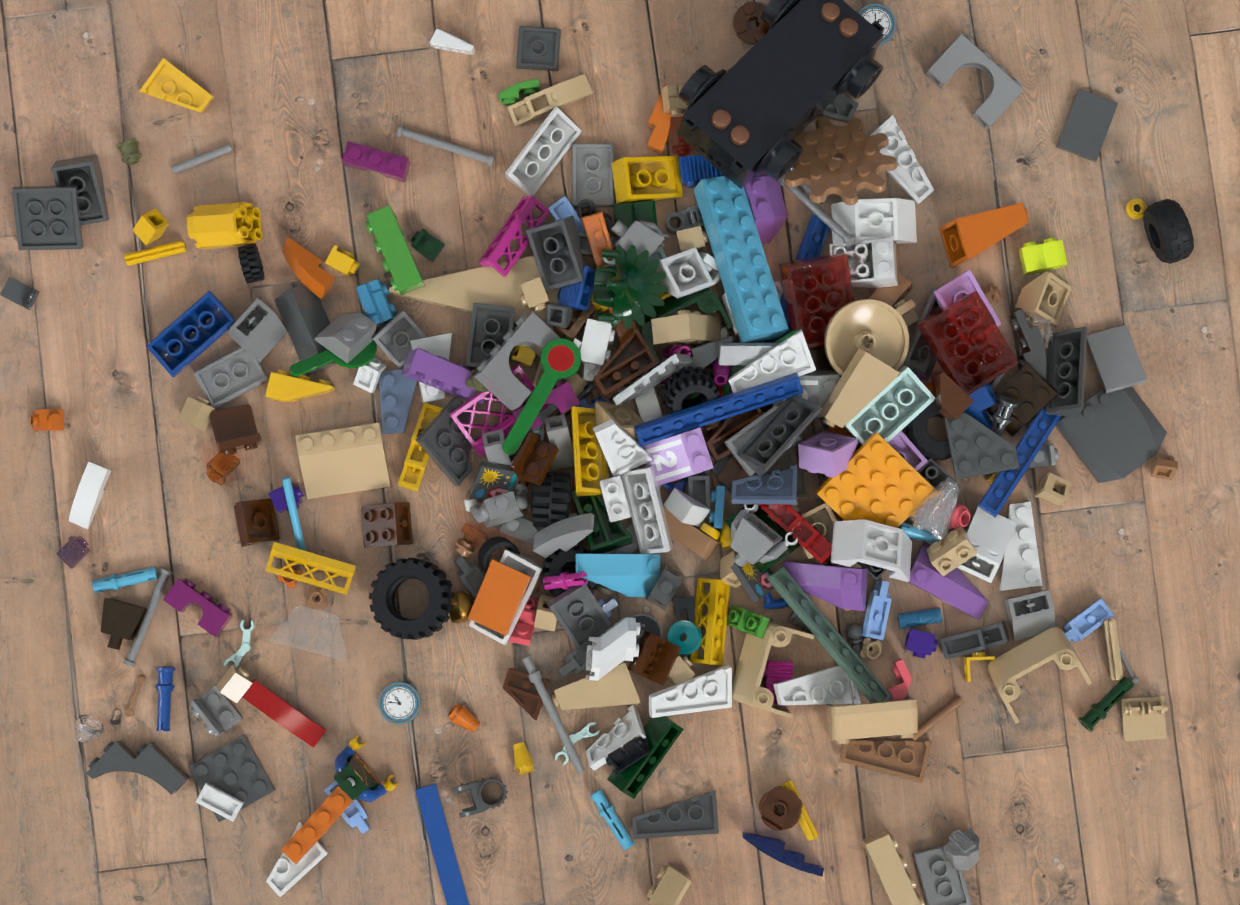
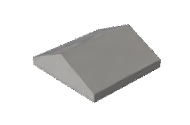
(396, 338)

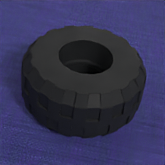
(1168, 231)
(917, 434)

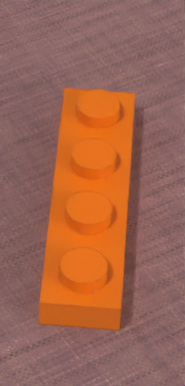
(317, 825)

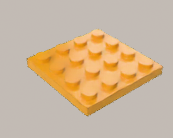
(876, 486)

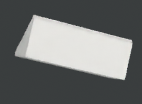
(543, 152)
(647, 510)
(526, 566)

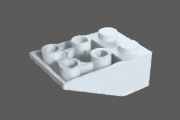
(870, 262)
(990, 539)

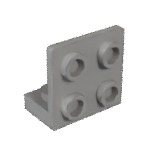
(215, 711)

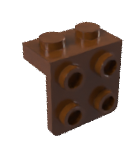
(235, 429)

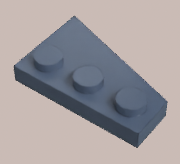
(395, 400)
(774, 488)

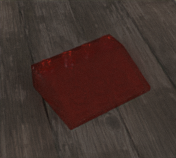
(815, 292)
(967, 343)

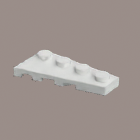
(908, 172)
(819, 687)

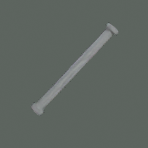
(445, 145)
(848, 238)
(130, 661)

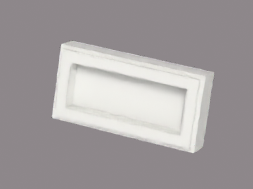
(219, 802)

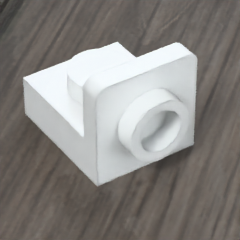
(711, 266)
(368, 375)

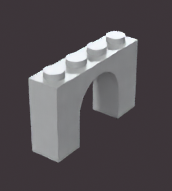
(965, 54)
(496, 372)
(557, 434)

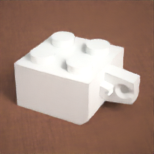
(595, 347)

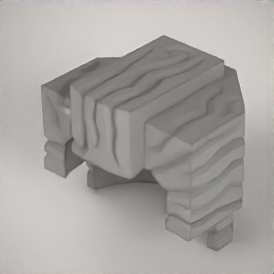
(962, 849)

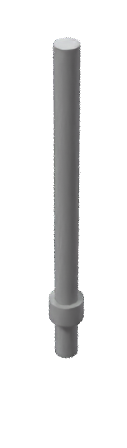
(535, 677)

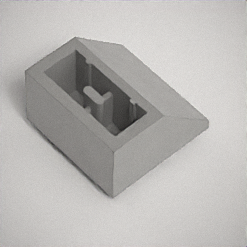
(257, 330)
(1030, 614)

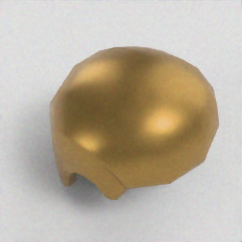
(462, 607)

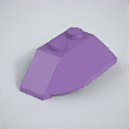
(766, 205)

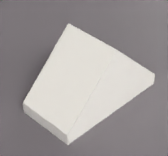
(686, 508)

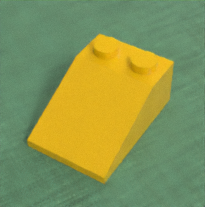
(646, 179)

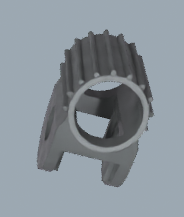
(475, 791)

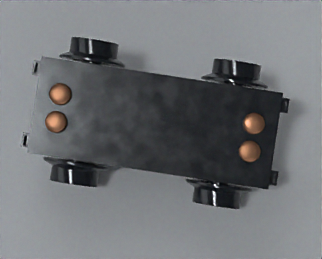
(755, 110)

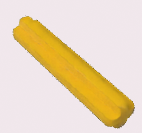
(155, 252)
(805, 820)

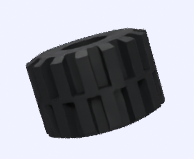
(551, 499)
(559, 561)

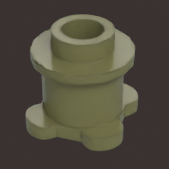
(129, 151)
(475, 384)

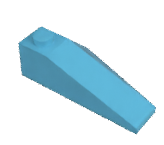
(626, 573)

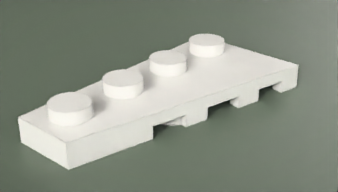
(784, 359)
(1021, 557)
(697, 694)

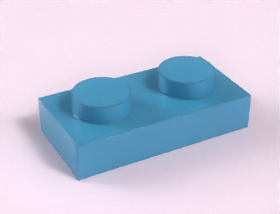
(717, 498)

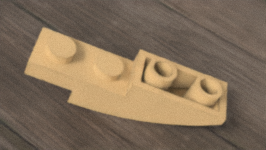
(545, 100)

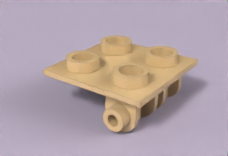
(1144, 718)

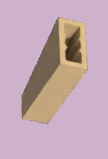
(857, 388)
(610, 690)

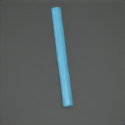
(293, 513)

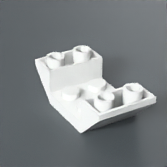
(877, 220)
(873, 545)

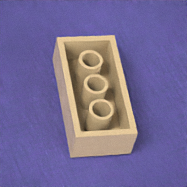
(891, 869)

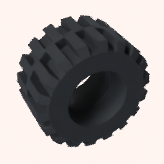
(686, 383)

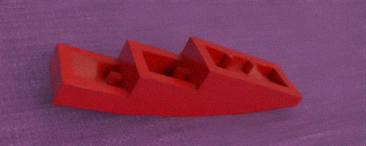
(807, 535)
(284, 713)

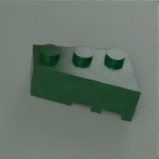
(605, 534)

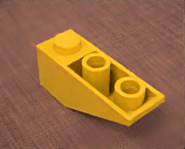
(292, 389)

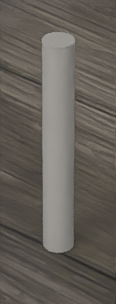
(202, 158)

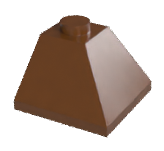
(949, 396)

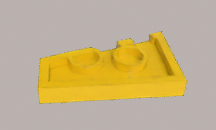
(176, 87)

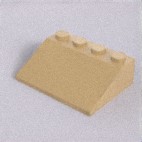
(343, 460)

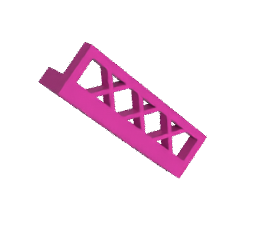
(507, 232)

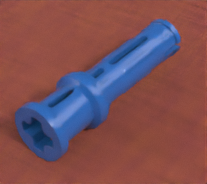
(164, 689)

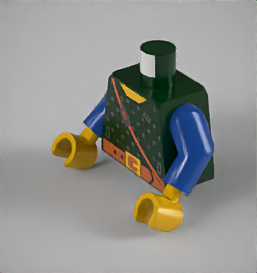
(356, 777)

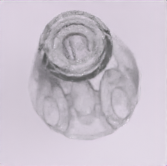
(937, 509)

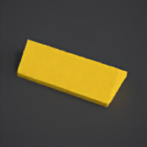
(588, 456)

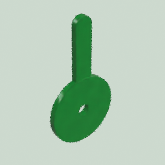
(326, 357)

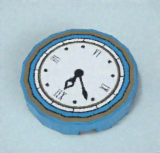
(883, 16)
(399, 703)

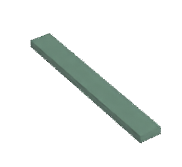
(828, 636)

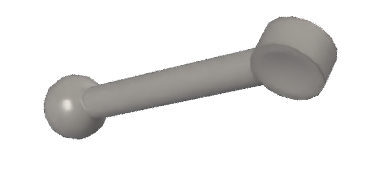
(1134, 679)

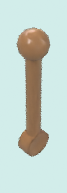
(129, 711)

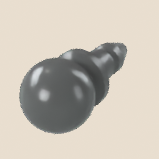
(854, 632)

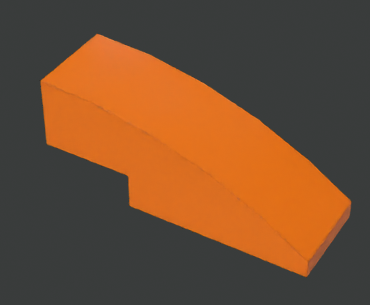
(661, 124)
(307, 268)

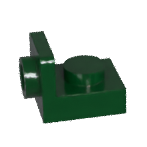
(427, 245)

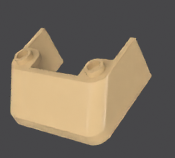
(1027, 657)
(752, 664)
(873, 720)

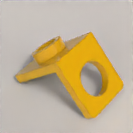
(975, 656)

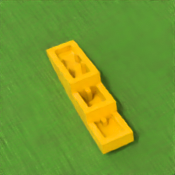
(417, 458)

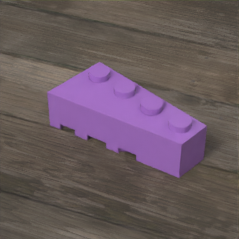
(439, 373)

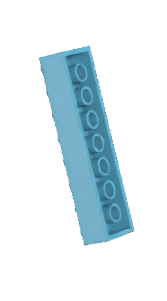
(740, 260)

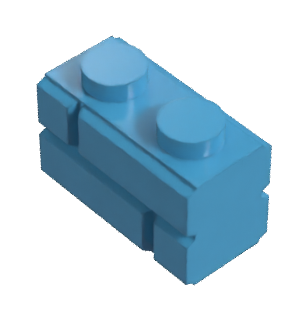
(375, 302)

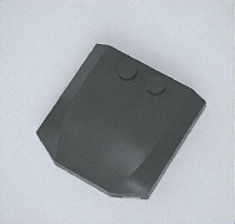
(1113, 434)

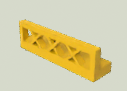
(313, 561)
(714, 622)

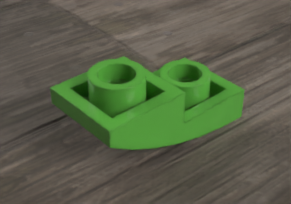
(512, 94)
(747, 621)

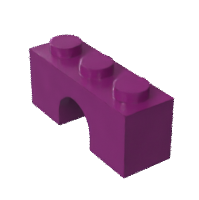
(376, 160)
(560, 396)
(214, 616)

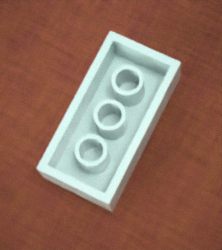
(891, 408)

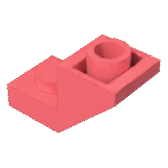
(524, 628)
(900, 689)

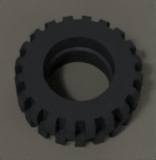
(384, 598)

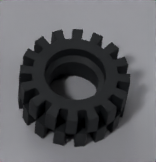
(251, 263)

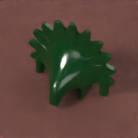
(628, 287)

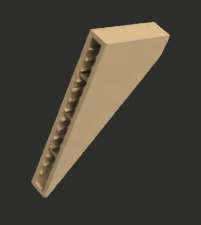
(482, 286)

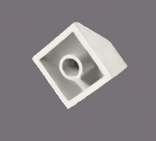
(684, 273)

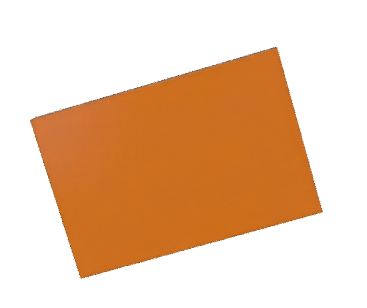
(499, 597)

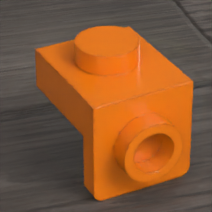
(47, 420)

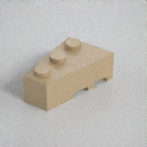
(686, 327)

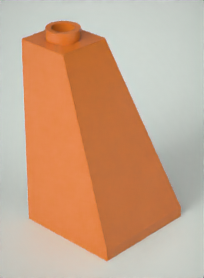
(977, 232)

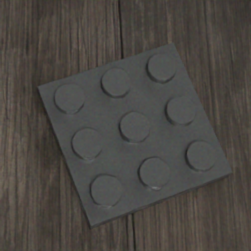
(47, 217)
(234, 771)

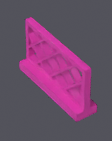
(505, 424)

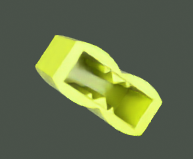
(1042, 256)

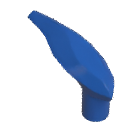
(774, 604)

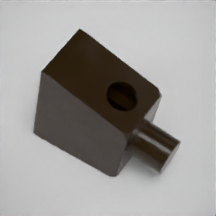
(120, 621)

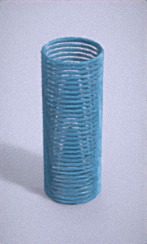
(914, 617)

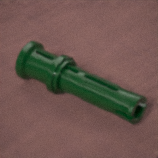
(1099, 710)

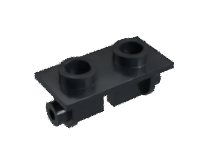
(635, 750)

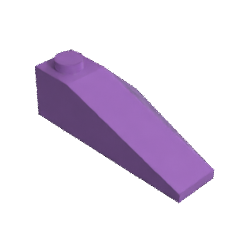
(834, 584)
(951, 588)

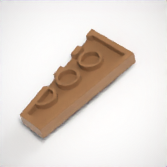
(894, 758)

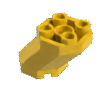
(224, 225)

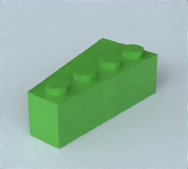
(395, 250)

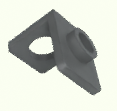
(19, 293)

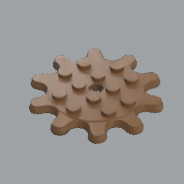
(856, 170)

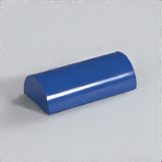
(191, 334)

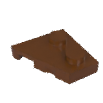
(524, 692)

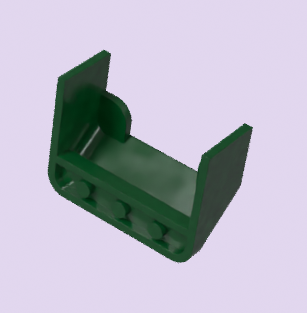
(706, 301)

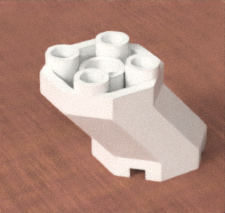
(612, 648)

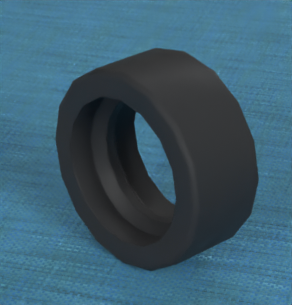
(491, 545)

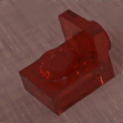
(683, 149)

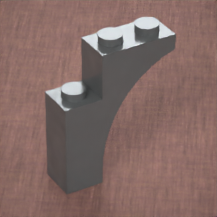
(150, 762)

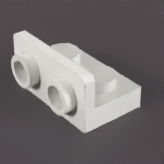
(615, 499)

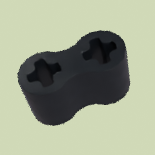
(586, 202)

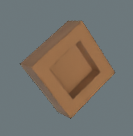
(1164, 468)

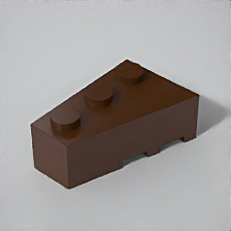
(625, 366)
(726, 429)

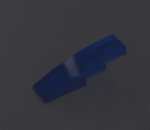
(775, 849)

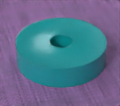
(693, 634)

